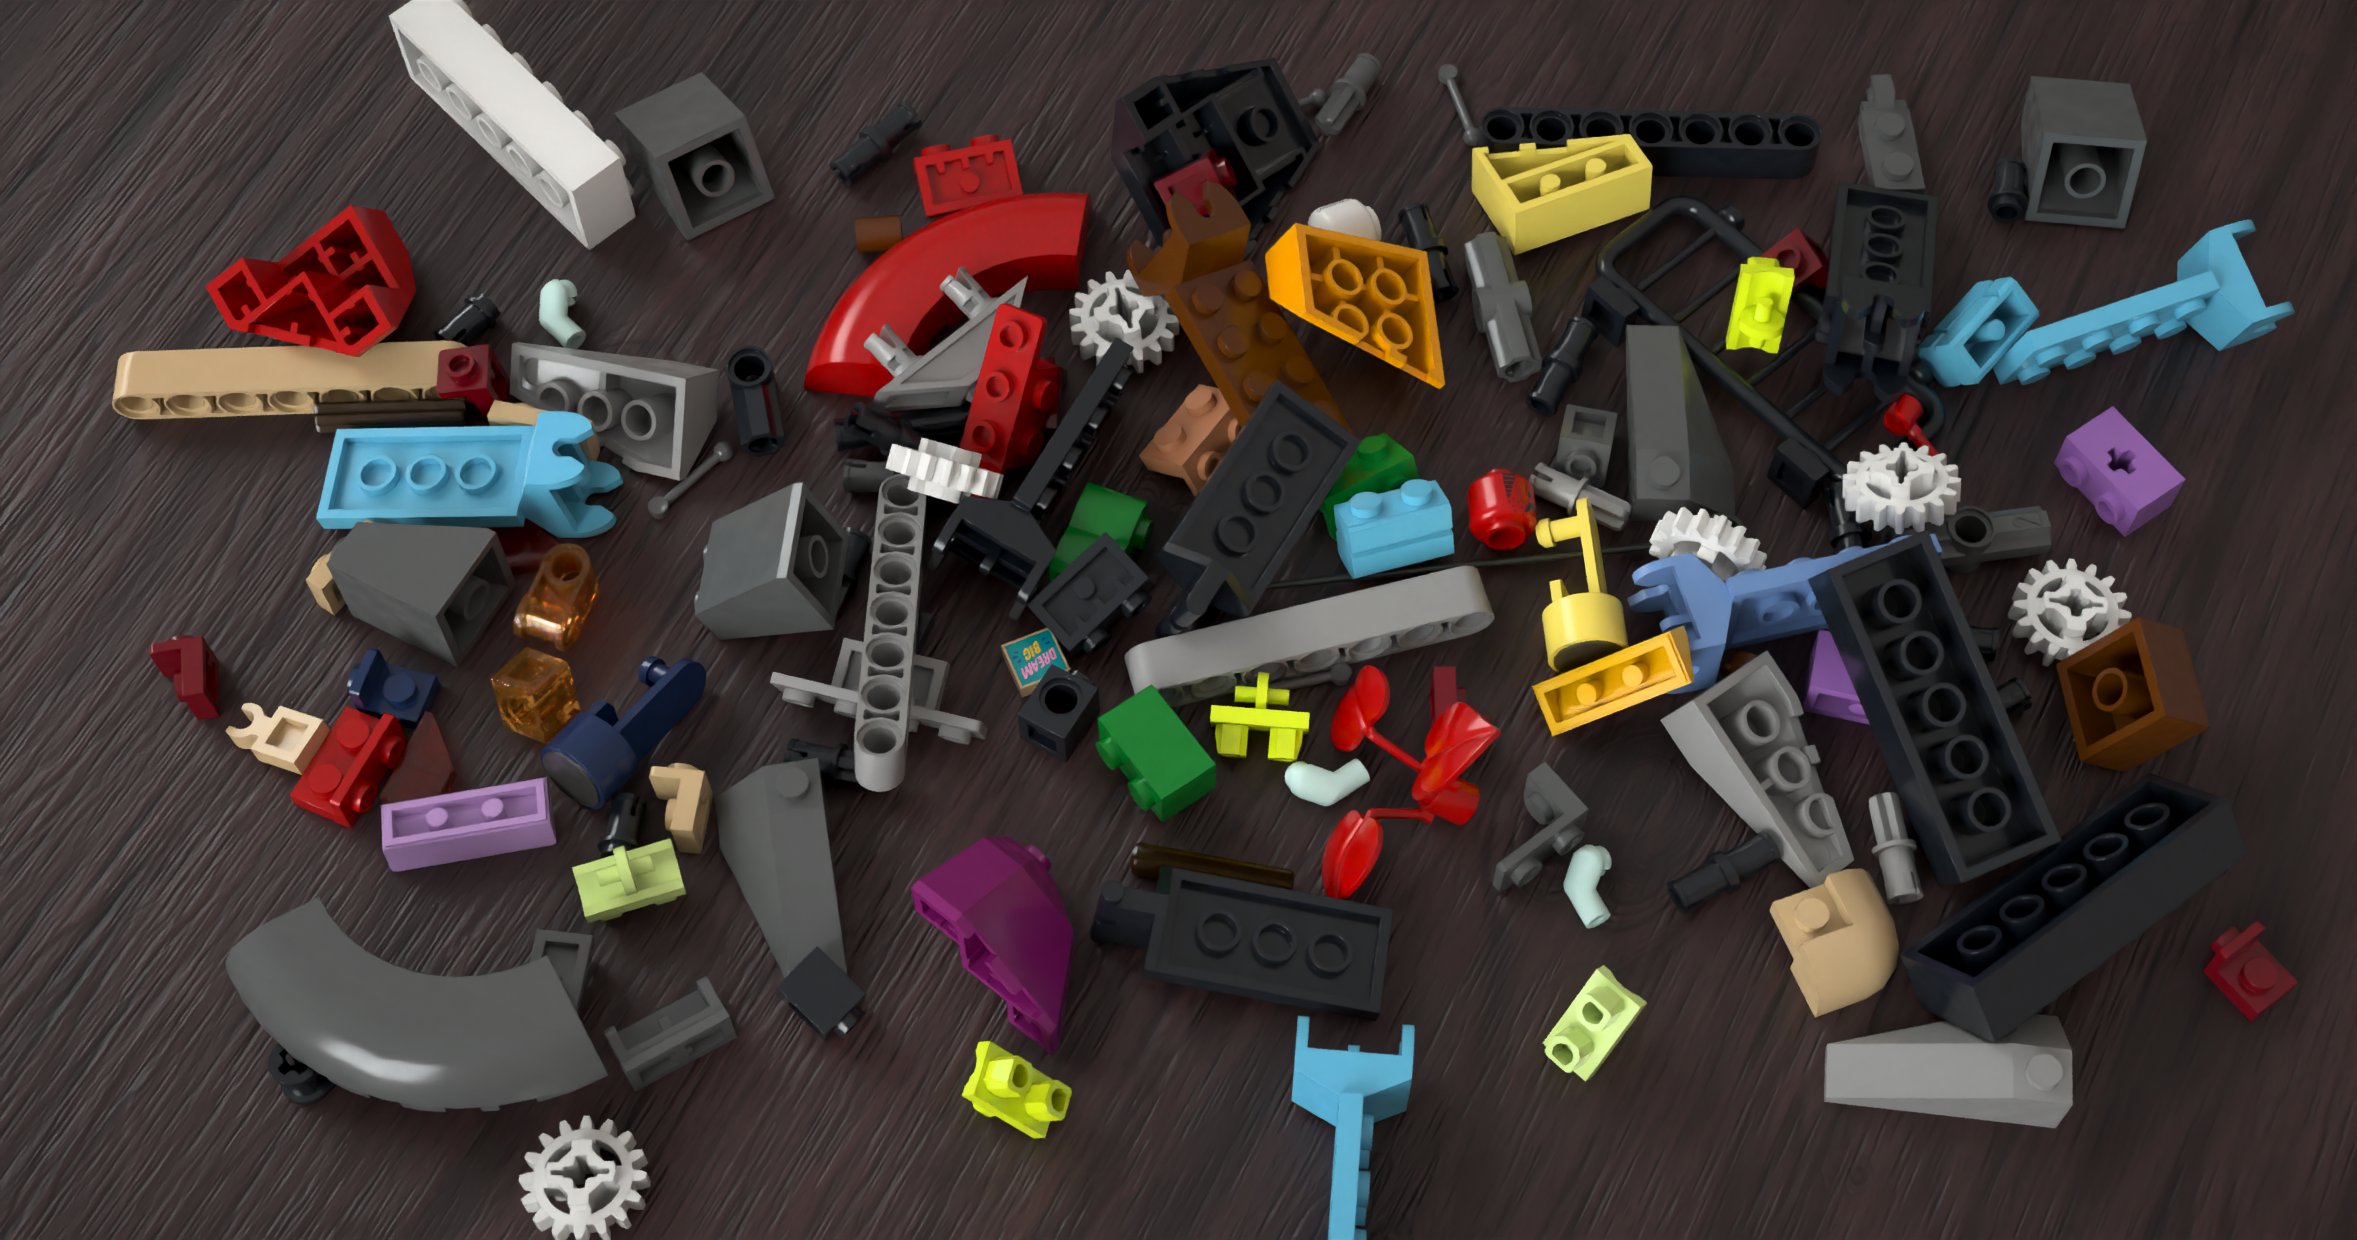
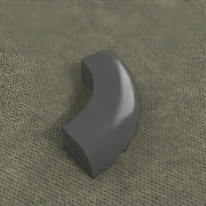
(408, 1031)

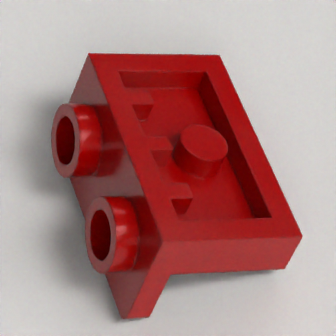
(967, 175)
(350, 766)

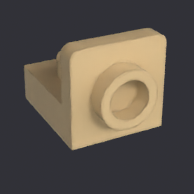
(688, 803)

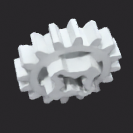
(1124, 313)
(944, 471)
(1901, 488)
(1709, 539)
(2070, 614)
(564, 1166)

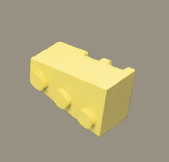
(1561, 190)

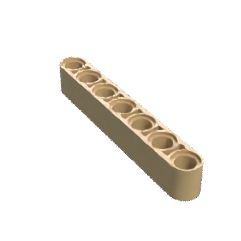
(271, 379)

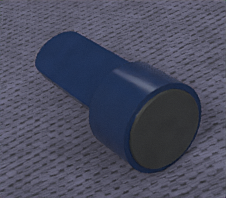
(601, 753)

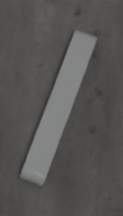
(890, 636)
(1312, 636)

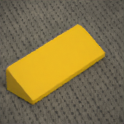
(1616, 681)

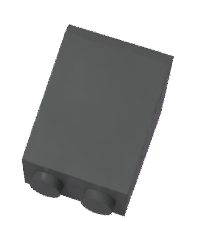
(2080, 151)
(696, 154)
(773, 568)
(423, 582)

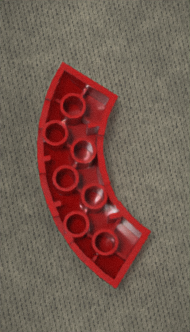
(996, 244)

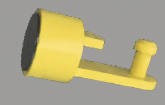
(1581, 624)

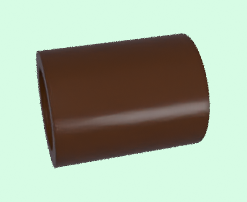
(878, 233)

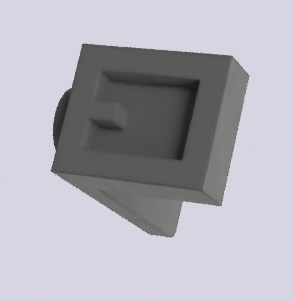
(1548, 803)

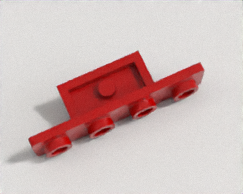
(1011, 394)

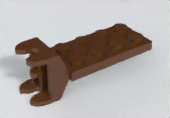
(1226, 305)

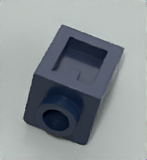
(391, 689)

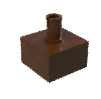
(2132, 695)

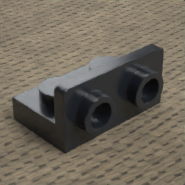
(1093, 597)

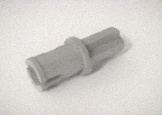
(1565, 490)
(1894, 850)

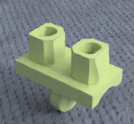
(629, 880)
(1593, 1024)

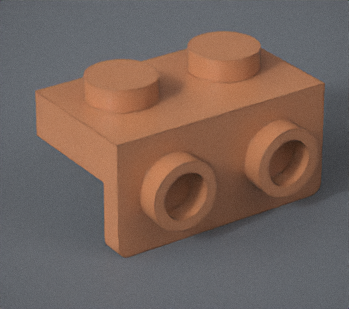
(1193, 438)

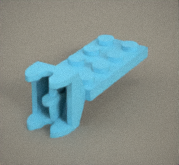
(2210, 295)
(469, 477)
(1352, 1094)

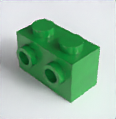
(1155, 754)

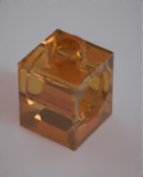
(535, 694)

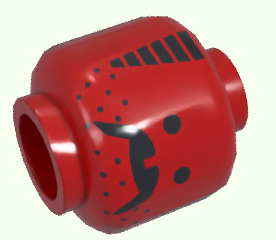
(1501, 509)

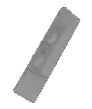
(927, 693)

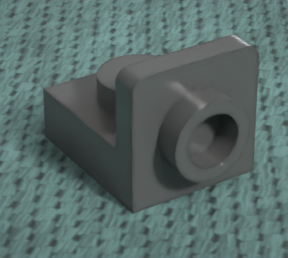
(1586, 443)

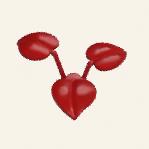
(1450, 748)

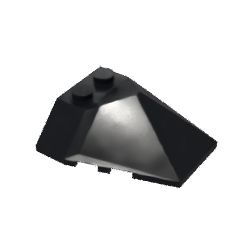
(1237, 111)

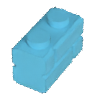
(1978, 332)
(1394, 528)

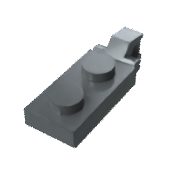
(1889, 139)

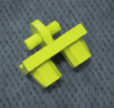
(1760, 305)
(1285, 727)
(1015, 1091)

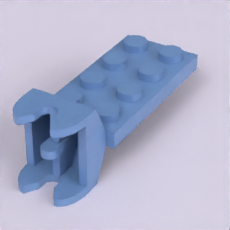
(1737, 613)

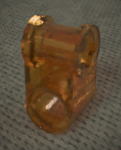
(558, 607)

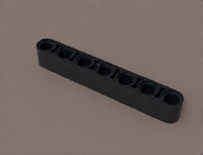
(1671, 140)

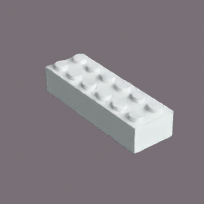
(516, 117)

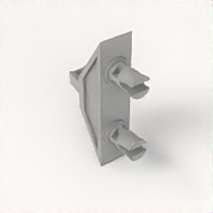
(952, 368)

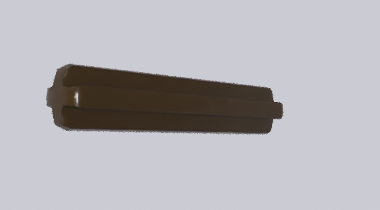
(391, 414)
(1148, 858)

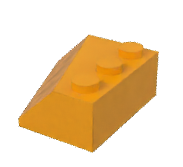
(1361, 293)

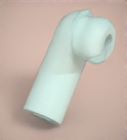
(553, 312)
(1322, 785)
(1581, 882)

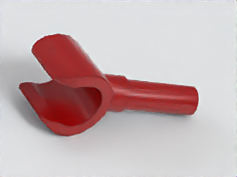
(1901, 421)

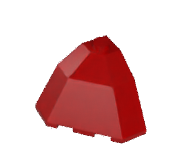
(330, 292)

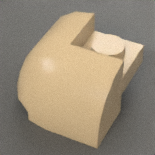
(1838, 940)

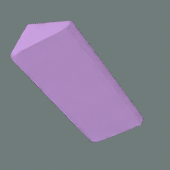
(467, 825)

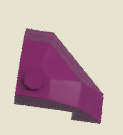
(1008, 929)

